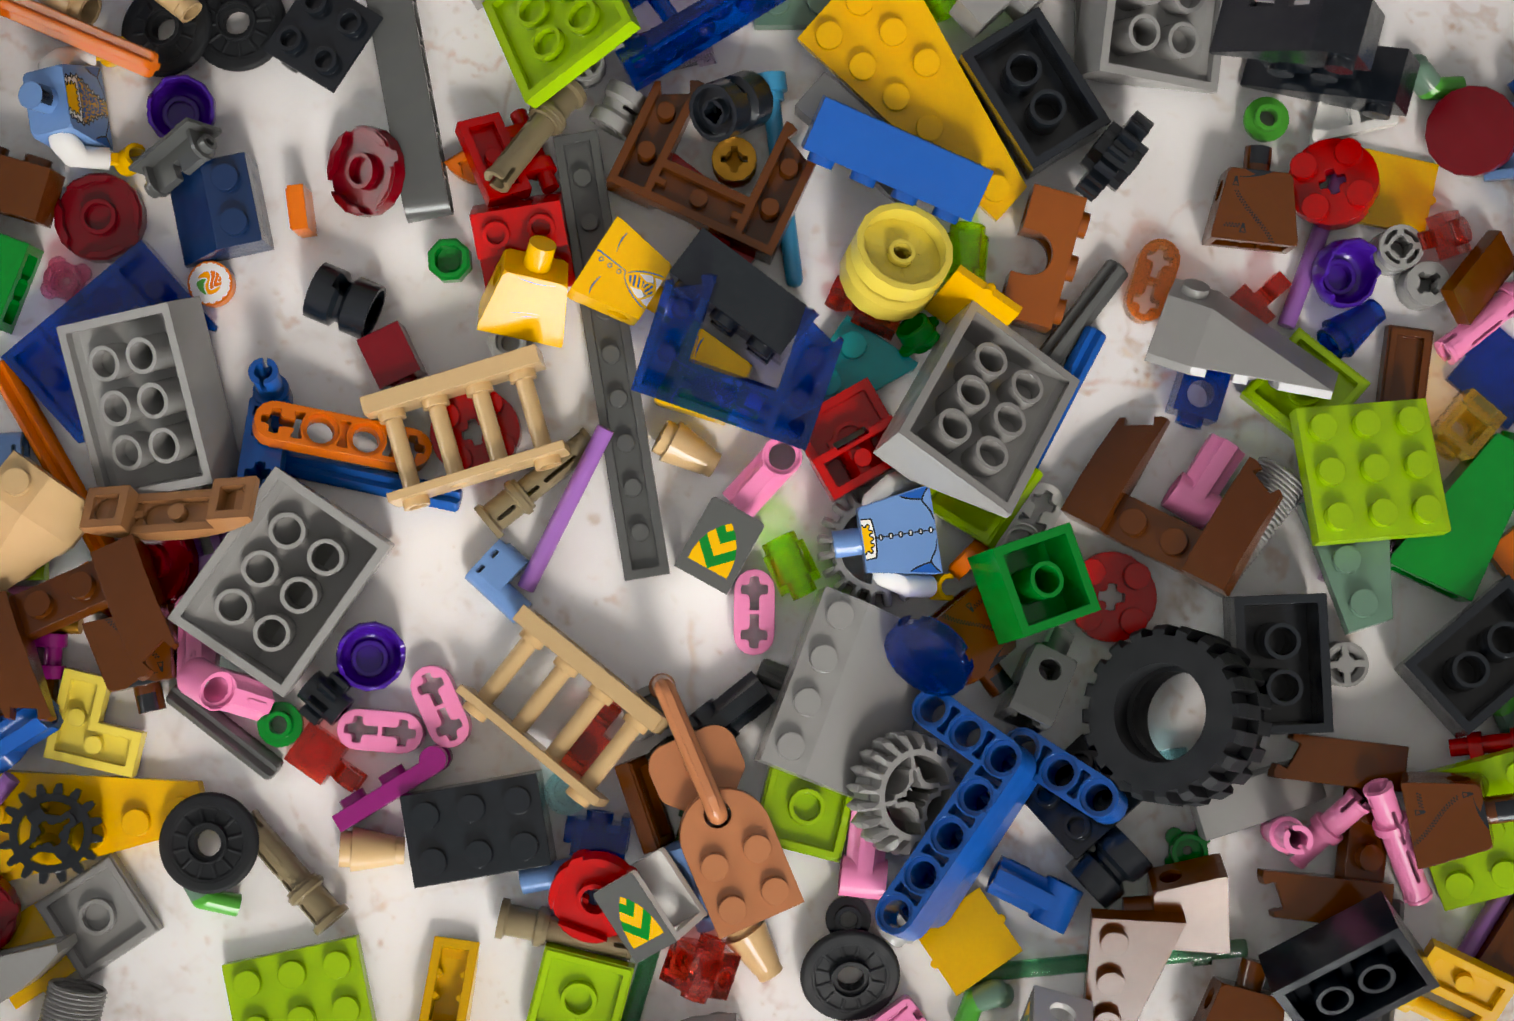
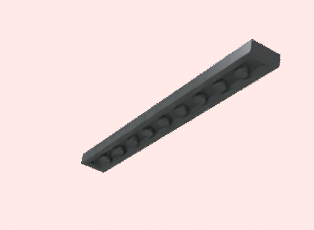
(612, 367)

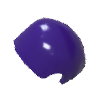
(175, 100)
(1345, 272)
(370, 656)

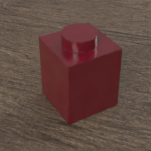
(391, 356)

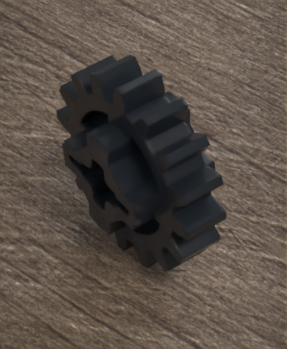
(1114, 156)
(38, 816)

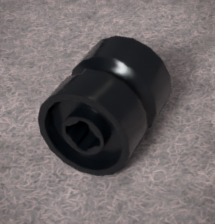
(731, 105)
(339, 299)
(1109, 866)

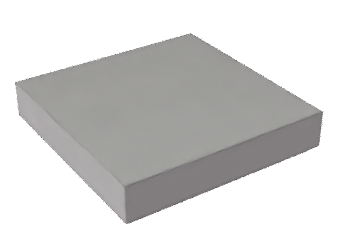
(103, 912)

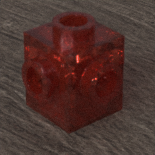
(700, 968)

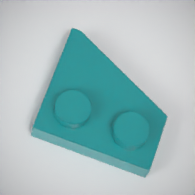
(865, 356)

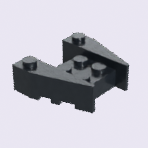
(1318, 53)

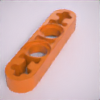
(342, 428)

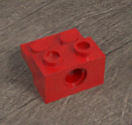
(514, 224)
(852, 464)

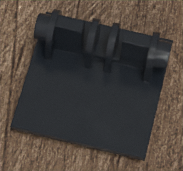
(323, 38)
(1069, 825)

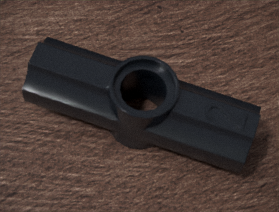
(732, 709)

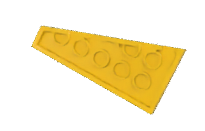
(911, 79)
(129, 807)

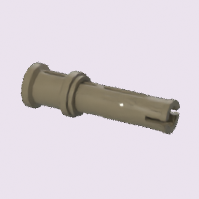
(543, 122)
(520, 495)
(303, 887)
(542, 927)

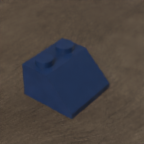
(221, 211)

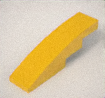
(450, 980)

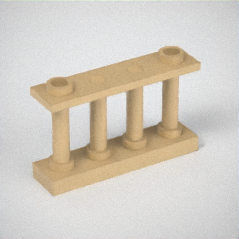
(477, 383)
(603, 691)

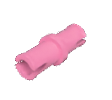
(1330, 825)
(1287, 835)

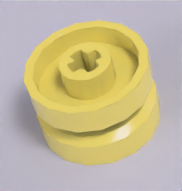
(896, 262)

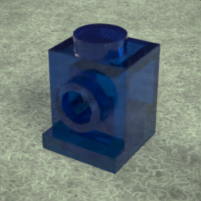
(598, 832)

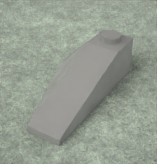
(1211, 332)

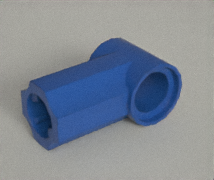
(23, 733)
(1044, 898)

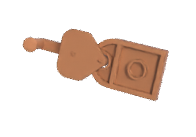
(735, 863)

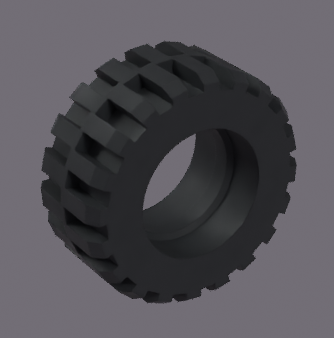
(1231, 725)

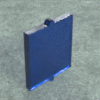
(1490, 372)

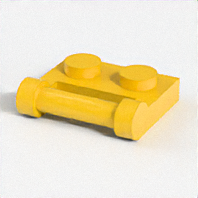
(1465, 983)

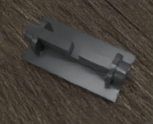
(183, 147)

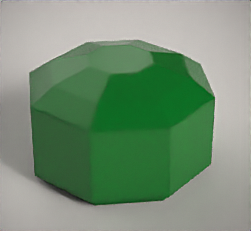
(450, 260)

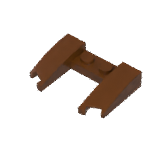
(650, 178)
(1208, 556)
(116, 579)
(1361, 853)

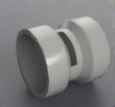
(618, 109)
(1389, 252)

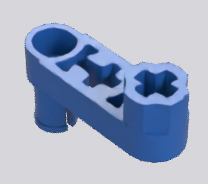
(268, 386)

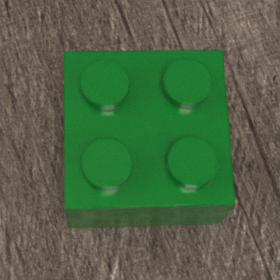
(1034, 583)

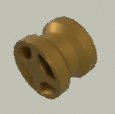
(734, 172)

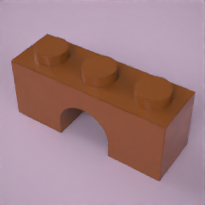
(1055, 222)

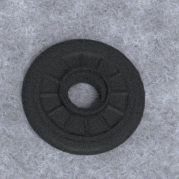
(181, 48)
(242, 50)
(180, 842)
(847, 949)

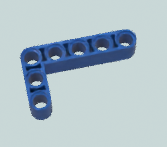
(1077, 792)
(957, 814)

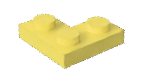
(85, 736)

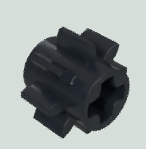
(325, 698)

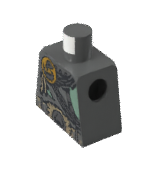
(1031, 698)

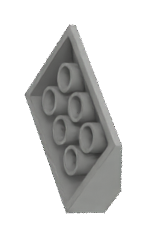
(1149, 43)
(150, 397)
(978, 413)
(281, 582)
(836, 694)

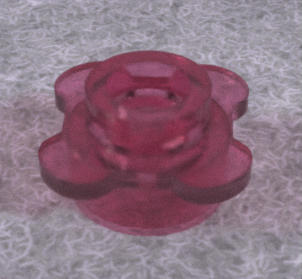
(59, 269)

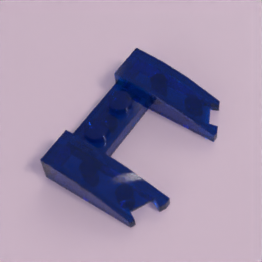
(131, 281)
(674, 377)

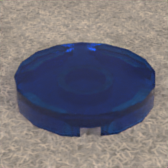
(928, 655)

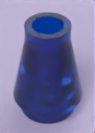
(1350, 329)

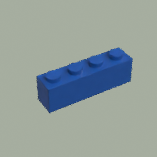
(896, 159)

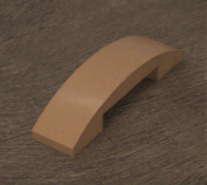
(170, 515)

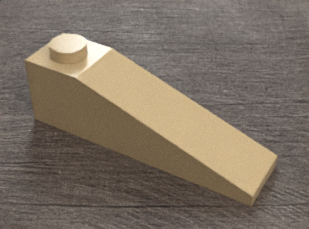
(36, 519)

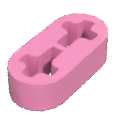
(742, 612)
(431, 711)
(381, 742)

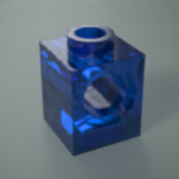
(1194, 417)

